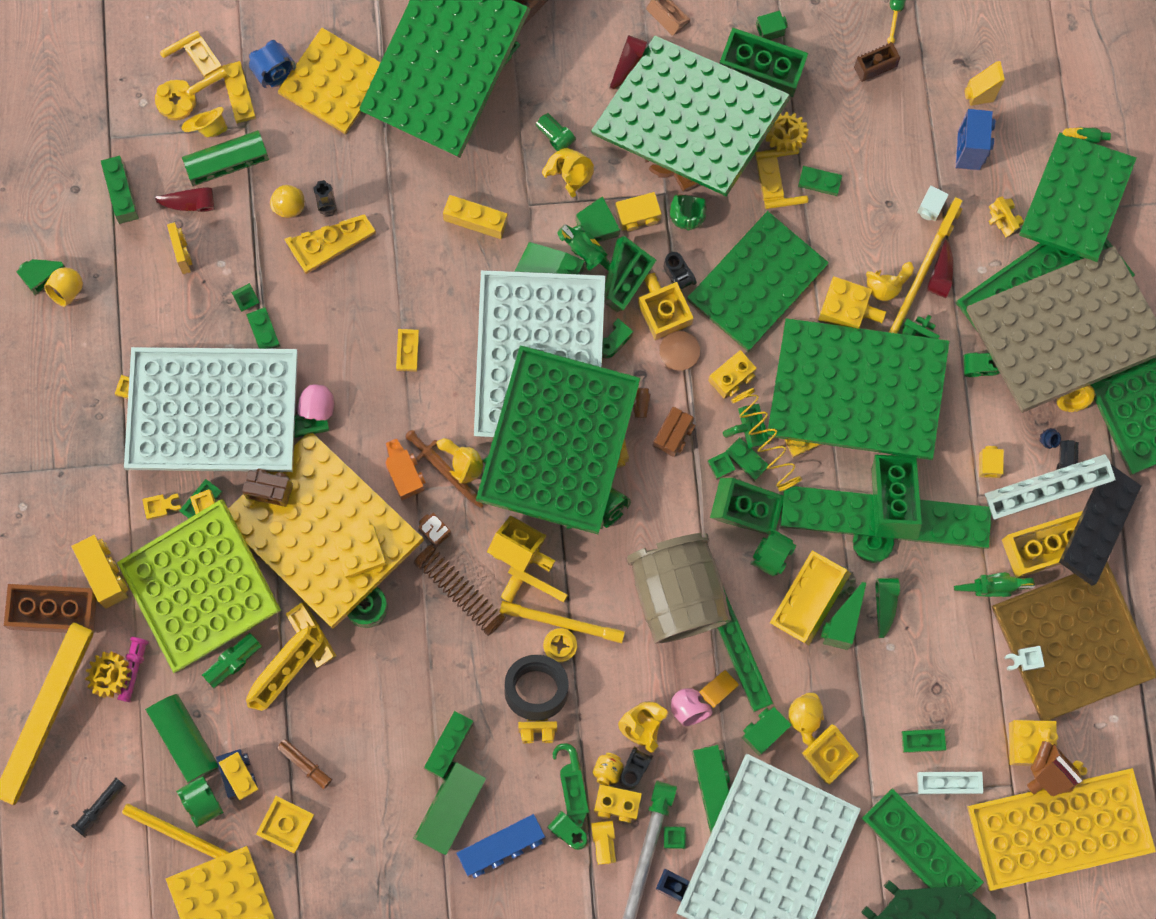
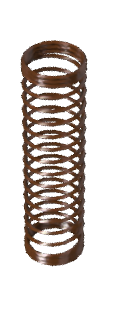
(424, 556)

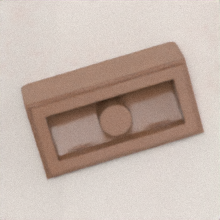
(668, 15)

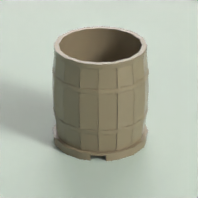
(679, 588)

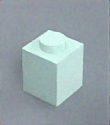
(932, 203)

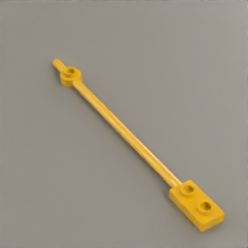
(944, 230)

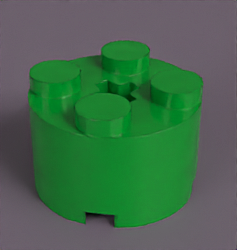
(773, 552)
(372, 615)
(199, 801)

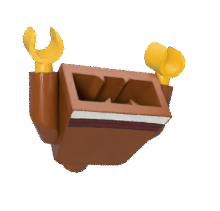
(1053, 769)

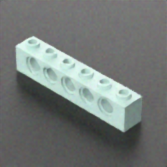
(1050, 486)

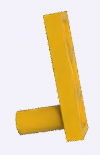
(518, 577)

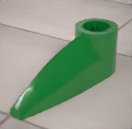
(887, 595)

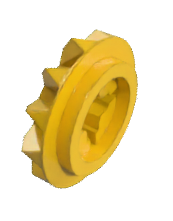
(568, 640)

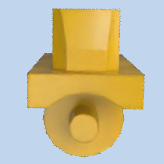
(1003, 216)
(528, 729)

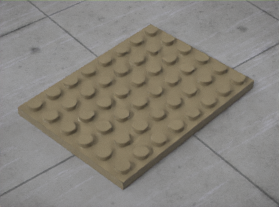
(1066, 329)

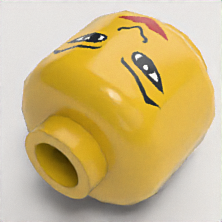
(608, 769)

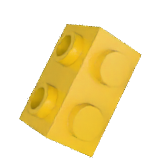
(732, 375)
(617, 803)

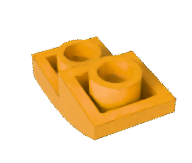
(719, 688)

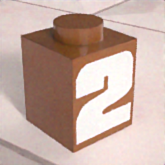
(434, 529)

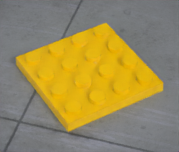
(331, 80)
(221, 889)

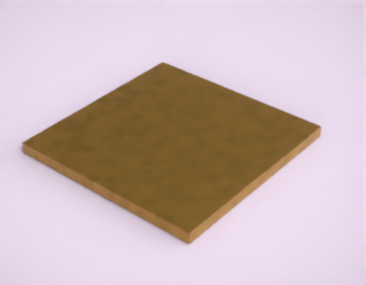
(1084, 641)

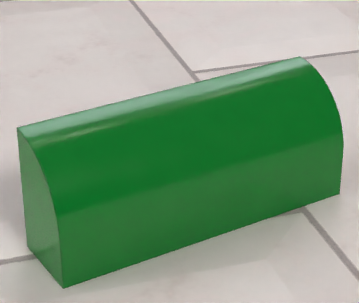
(225, 158)
(182, 738)
(449, 808)

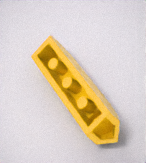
(284, 667)

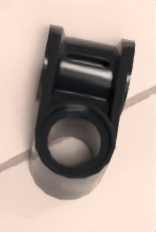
(680, 273)
(637, 765)

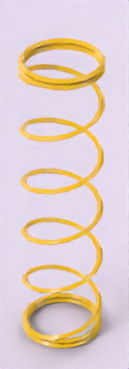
(788, 484)

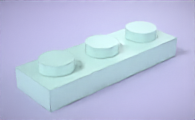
(950, 782)

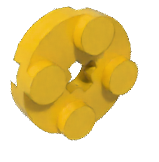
(167, 108)

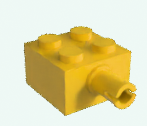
(848, 304)
(664, 308)
(519, 546)

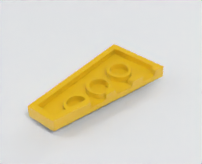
(322, 245)

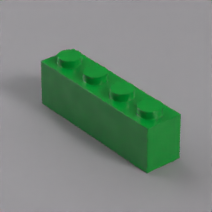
(711, 780)

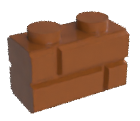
(673, 432)

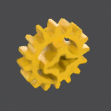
(796, 132)
(108, 674)

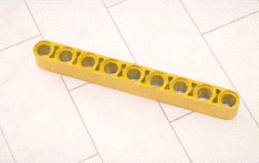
(44, 712)

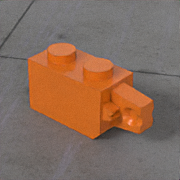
(402, 470)

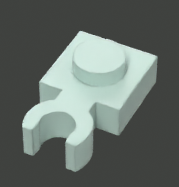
(1028, 658)

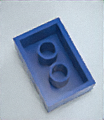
(974, 139)

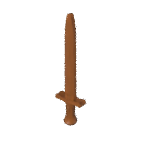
(441, 465)

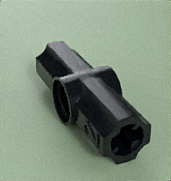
(325, 198)

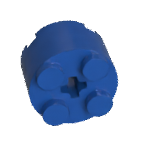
(271, 64)

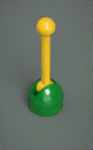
(896, 6)

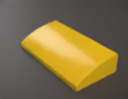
(810, 597)

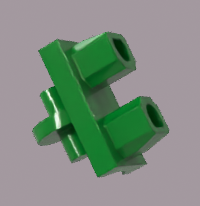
(911, 327)

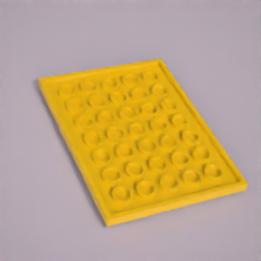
(299, 537)

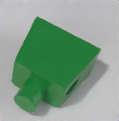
(598, 221)

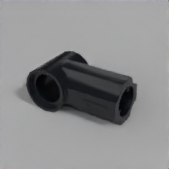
(1068, 453)

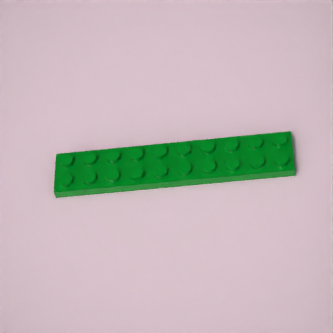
(854, 514)

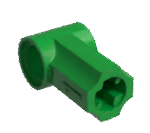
(558, 136)

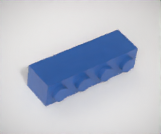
(500, 845)

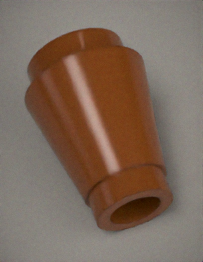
(641, 403)

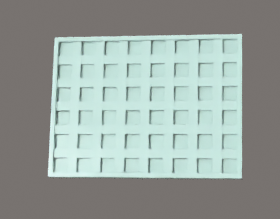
(769, 849)

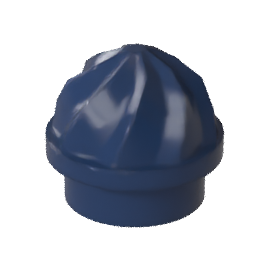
(1050, 438)

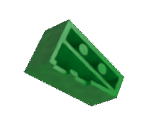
(626, 273)

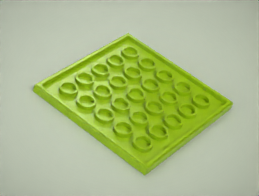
(198, 586)

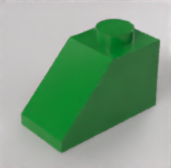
(37, 272)

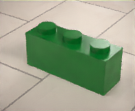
(119, 189)
(448, 745)

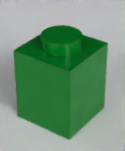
(771, 25)

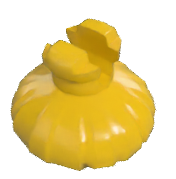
(1076, 400)

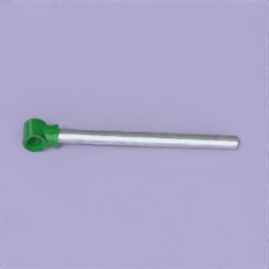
(662, 798)

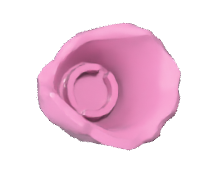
(316, 403)

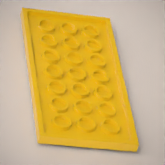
(1054, 835)

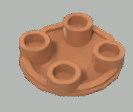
(679, 350)

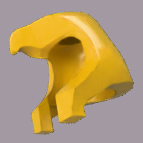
(573, 166)
(642, 724)

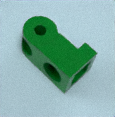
(616, 339)

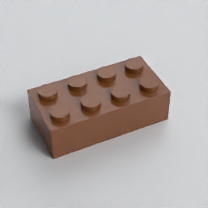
(48, 608)

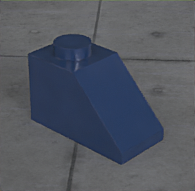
(672, 885)

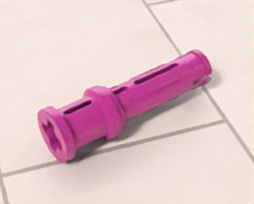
(138, 659)

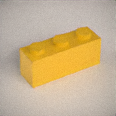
(475, 217)

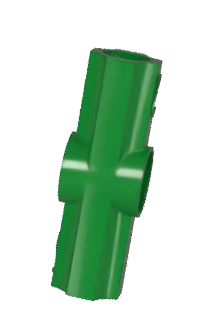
(232, 660)

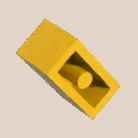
(638, 212)

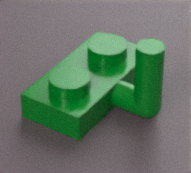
(747, 425)

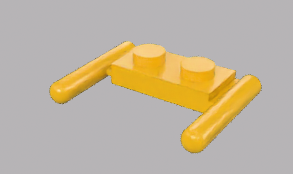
(202, 57)
(771, 180)

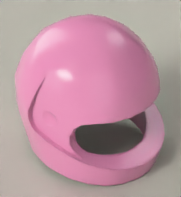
(686, 705)

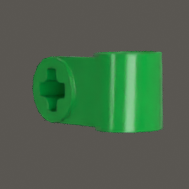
(979, 365)
(565, 829)

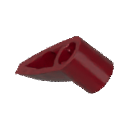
(629, 58)
(189, 200)
(942, 275)

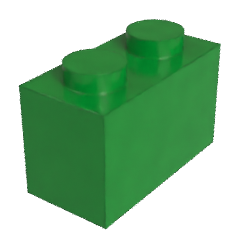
(766, 730)

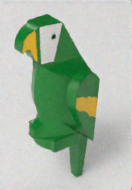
(584, 246)
(996, 585)

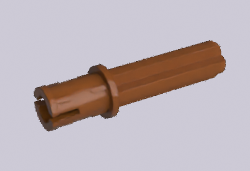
(308, 767)

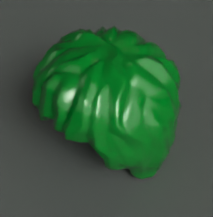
(688, 211)

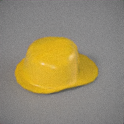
(207, 123)

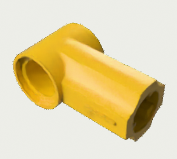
(603, 837)

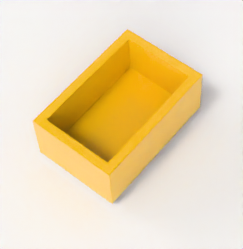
(101, 571)

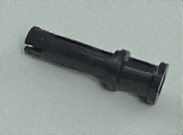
(92, 814)

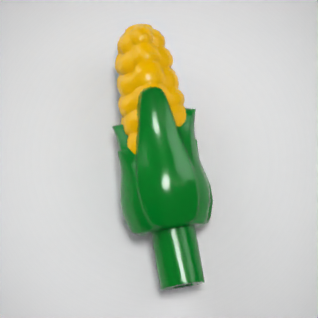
(1091, 135)

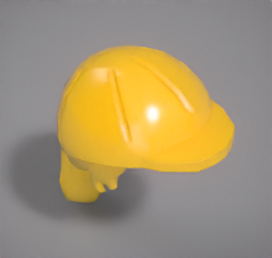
(888, 286)
(466, 461)
(806, 716)

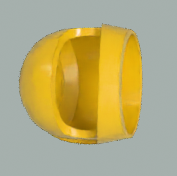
(287, 201)
(66, 282)

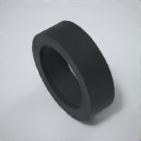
(542, 664)

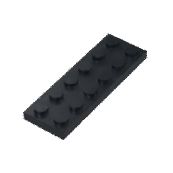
(1100, 527)

